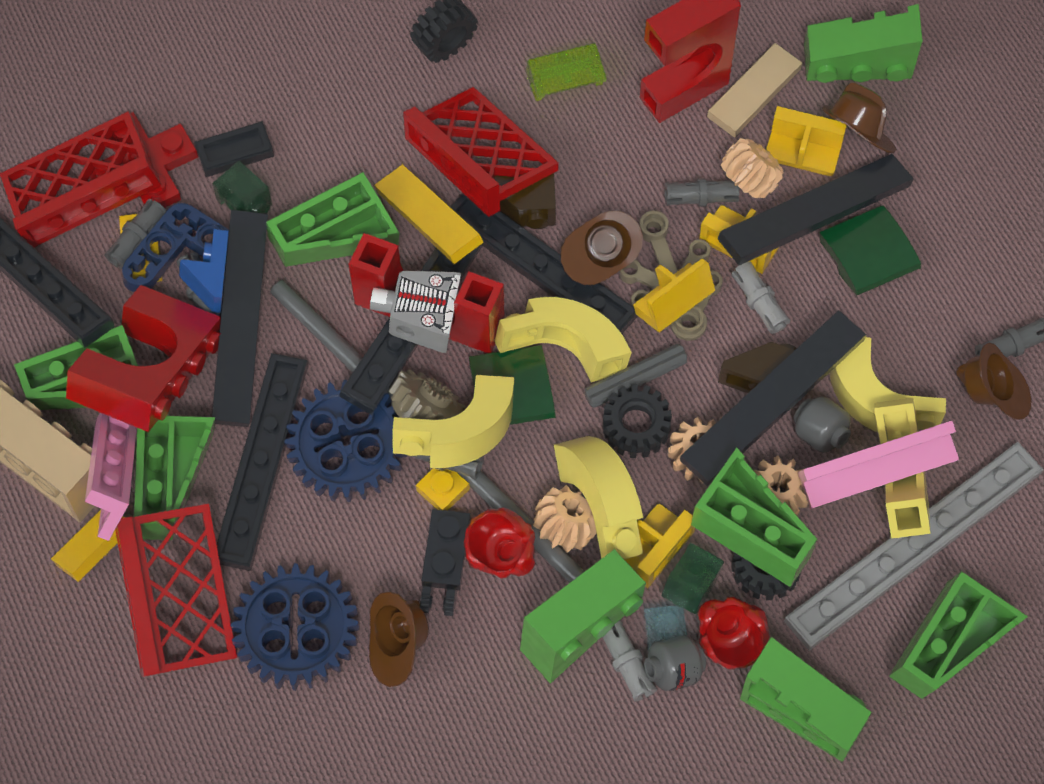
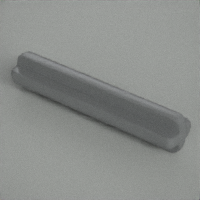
(636, 374)

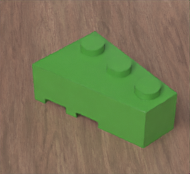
(864, 49)
(331, 224)
(46, 374)
(168, 467)
(753, 522)
(580, 615)
(953, 634)
(804, 700)

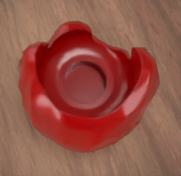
(500, 543)
(732, 632)

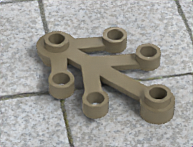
(664, 258)

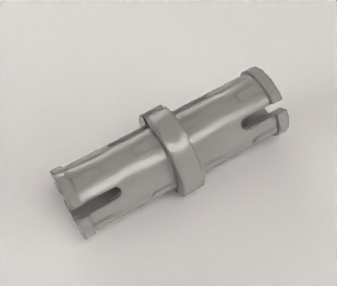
(760, 297)
(628, 662)

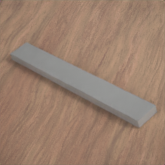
(903, 555)

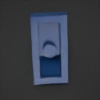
(207, 277)

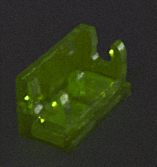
(565, 71)

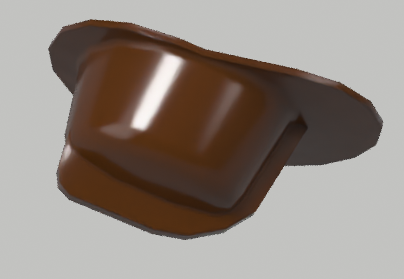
(863, 113)
(601, 247)
(996, 381)
(395, 635)

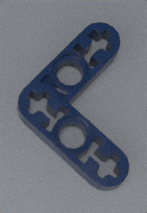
(176, 236)

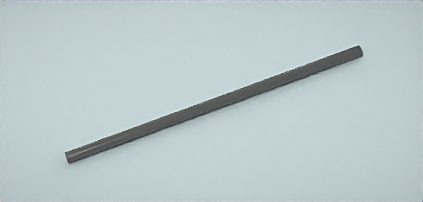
(482, 485)

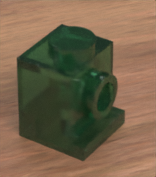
(242, 190)
(692, 578)

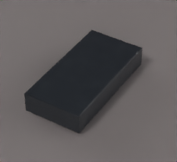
(226, 149)

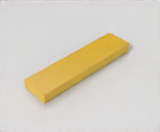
(428, 214)

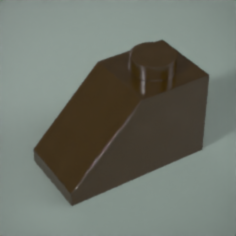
(531, 206)
(750, 368)

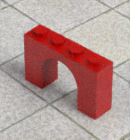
(697, 53)
(476, 307)
(146, 392)

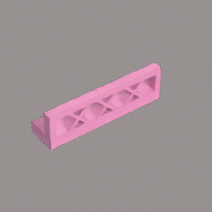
(879, 465)
(111, 471)

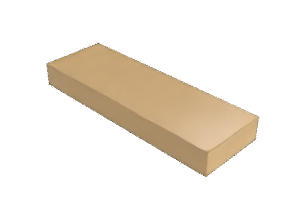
(754, 90)

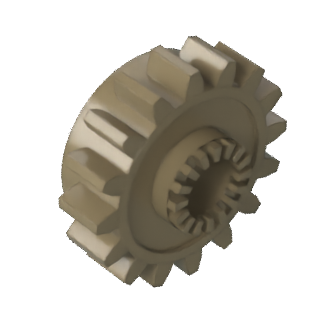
(423, 398)

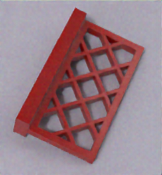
(457, 161)
(86, 198)
(140, 594)

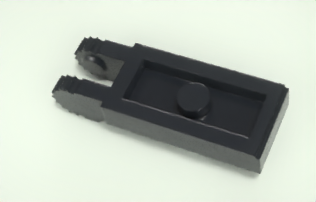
(444, 558)

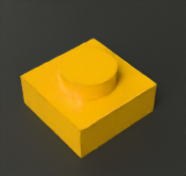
(442, 488)

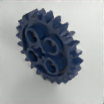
(355, 472)
(260, 627)

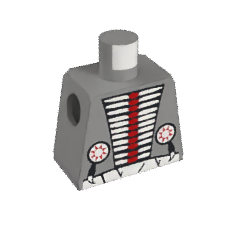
(420, 307)

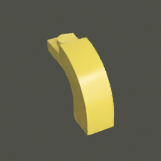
(569, 325)
(859, 390)
(464, 436)
(608, 490)
(907, 497)

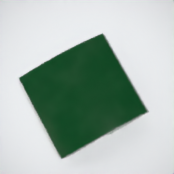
(870, 250)
(531, 380)

